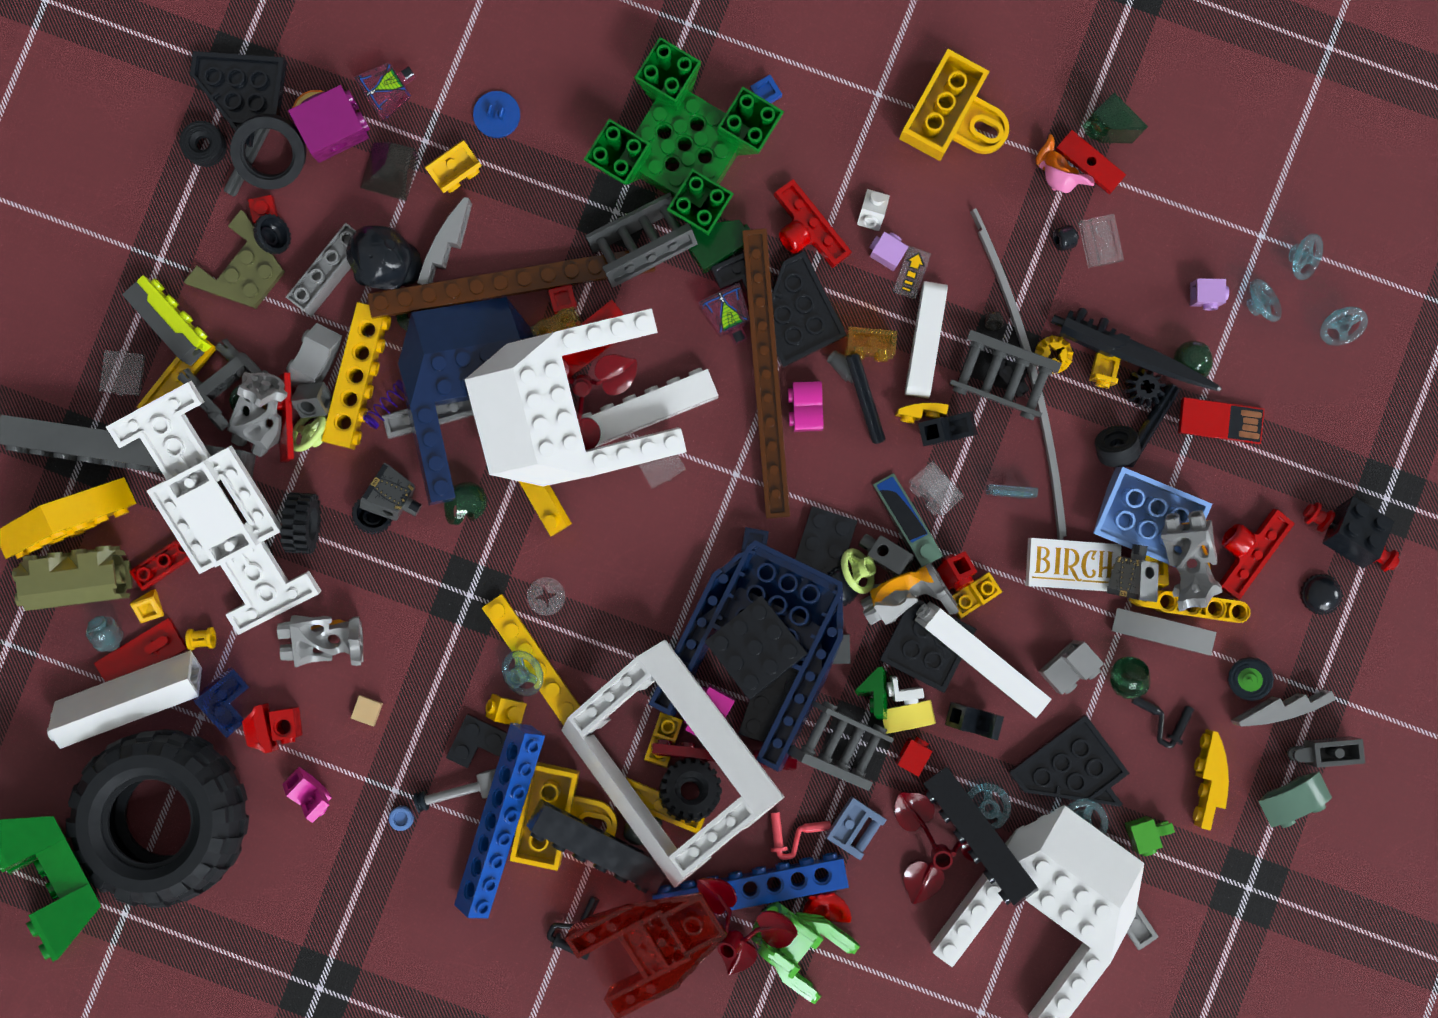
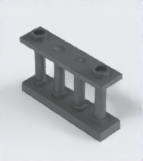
(649, 255)
(1000, 351)
(824, 761)

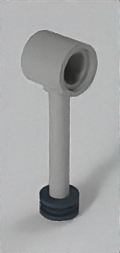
(483, 785)

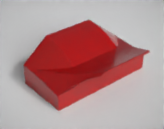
(258, 729)

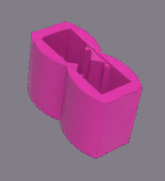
(807, 406)

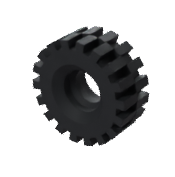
(300, 523)
(693, 772)

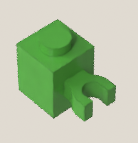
(1146, 834)

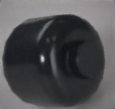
(1065, 238)

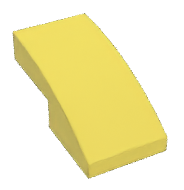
(909, 717)

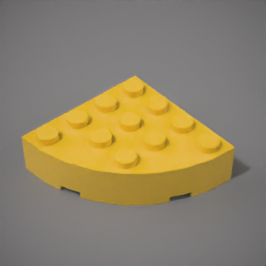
(65, 518)

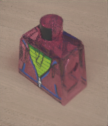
(386, 88)
(727, 312)

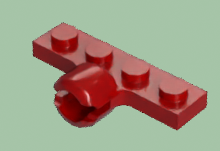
(808, 226)
(1252, 551)

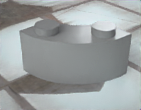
(314, 356)

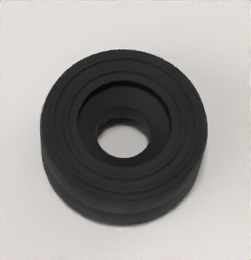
(213, 153)
(1117, 446)

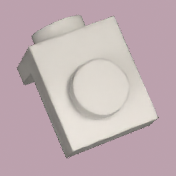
(873, 210)
(908, 695)

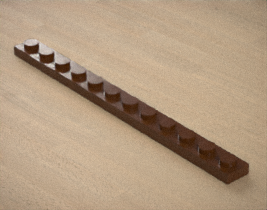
(489, 286)
(766, 373)

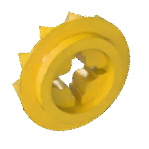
(1055, 343)

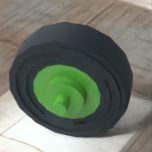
(1251, 678)

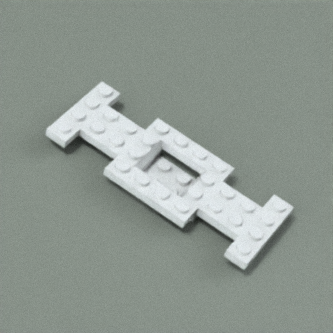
(204, 516)

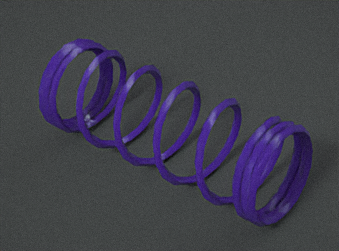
(371, 421)

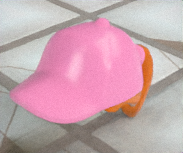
(1058, 171)

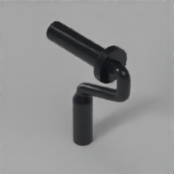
(1179, 729)
(559, 942)

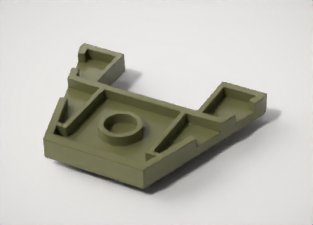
(247, 276)

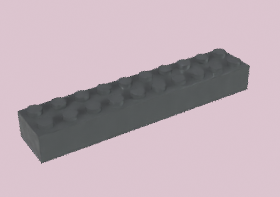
(85, 445)

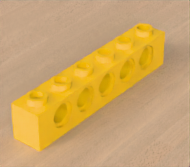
(345, 385)

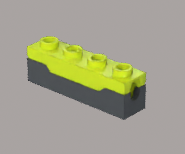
(167, 320)

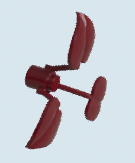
(615, 375)
(921, 879)
(735, 950)

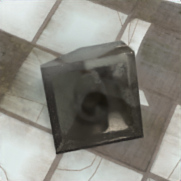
(390, 170)

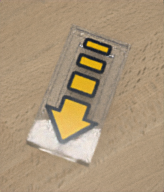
(911, 272)

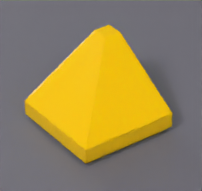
(147, 607)

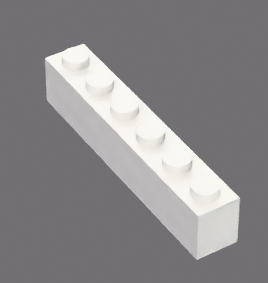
(654, 405)

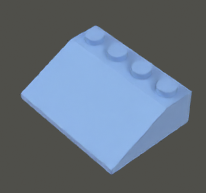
(1137, 510)

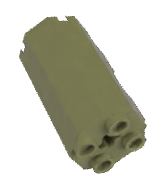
(72, 578)

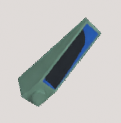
(907, 521)

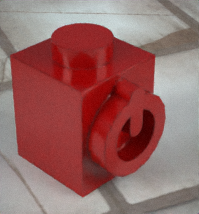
(957, 571)

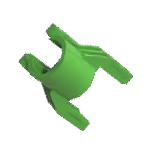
(787, 958)

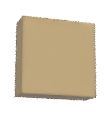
(366, 710)

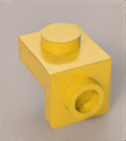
(1104, 371)
(505, 710)

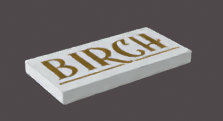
(1070, 564)

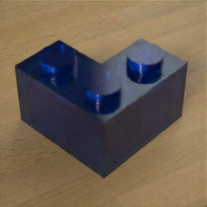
(216, 701)

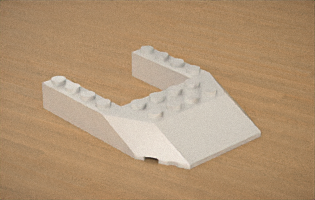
(530, 415)
(1082, 885)

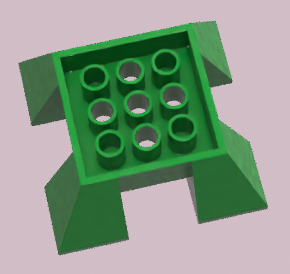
(695, 186)
(43, 843)

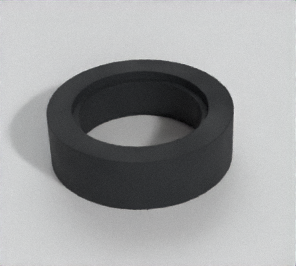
(249, 173)

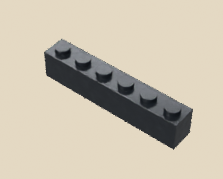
(981, 837)
(595, 845)

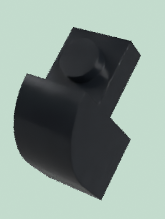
(947, 429)
(974, 720)

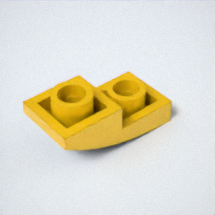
(914, 412)
(976, 594)
(665, 729)

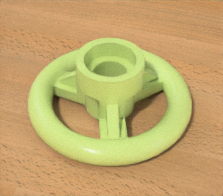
(310, 433)
(861, 567)

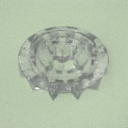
(552, 586)

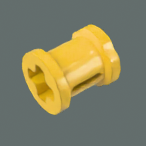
(193, 642)

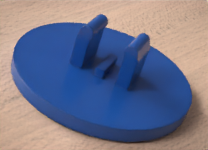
(496, 114)

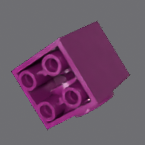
(330, 123)

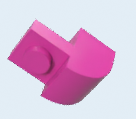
(308, 793)

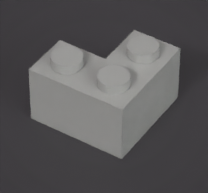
(1070, 665)

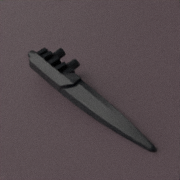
(1126, 349)

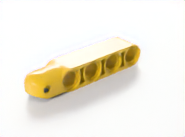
(1222, 613)

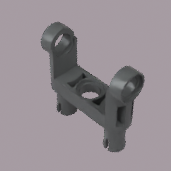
(221, 380)

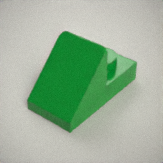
(876, 686)

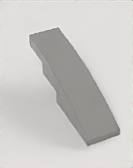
(449, 236)
(1164, 631)
(1276, 710)

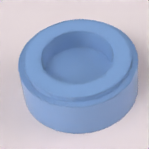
(401, 818)

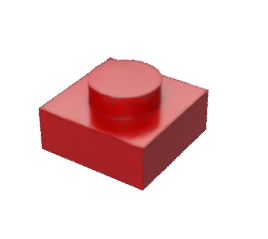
(262, 206)
(562, 298)

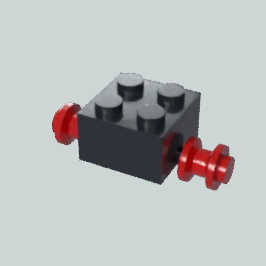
(1355, 532)

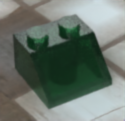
(1114, 123)

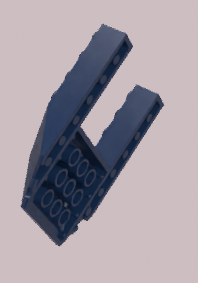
(436, 359)
(805, 602)

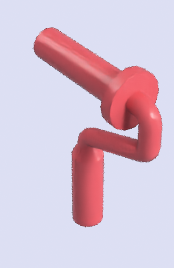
(778, 838)

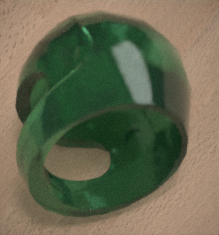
(1195, 356)
(469, 501)
(1130, 677)

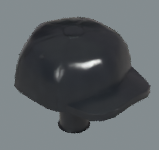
(382, 258)

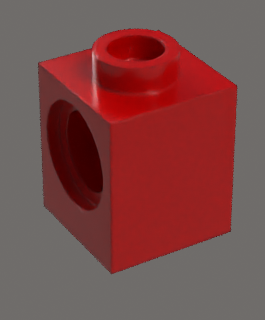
(292, 715)
(914, 755)

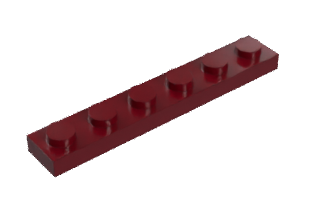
(689, 750)

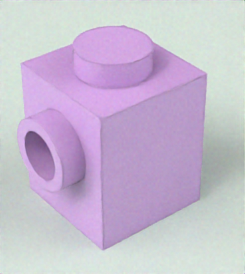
(888, 250)
(1208, 293)

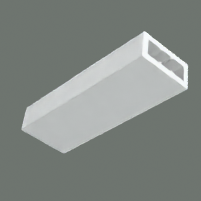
(982, 658)
(125, 699)

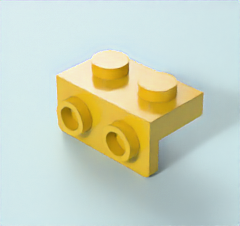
(453, 167)

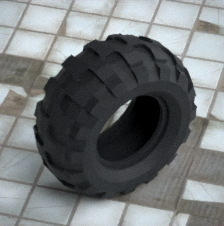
(101, 827)

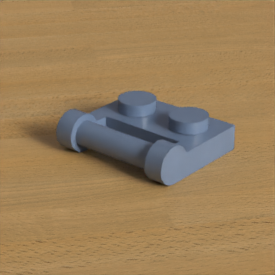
(850, 823)

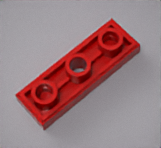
(1079, 151)
(154, 569)

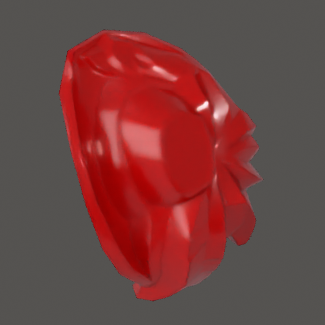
(829, 906)

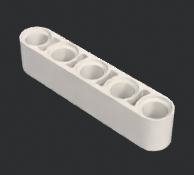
(926, 339)

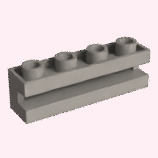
(323, 274)

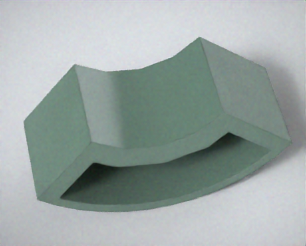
(1295, 800)

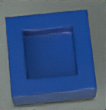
(767, 89)

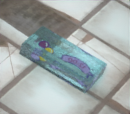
(1011, 491)

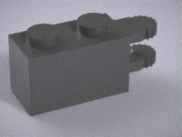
(1329, 752)

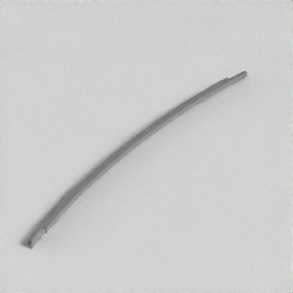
(1032, 372)

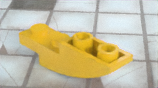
(1213, 768)

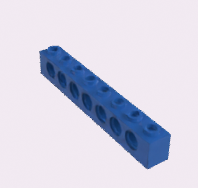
(499, 820)
(810, 885)

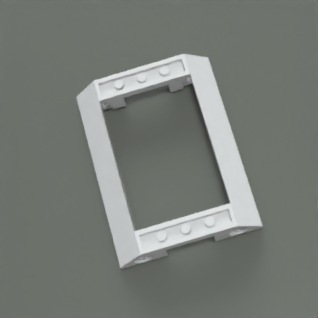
(713, 731)

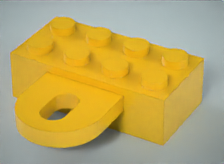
(951, 110)
(558, 787)

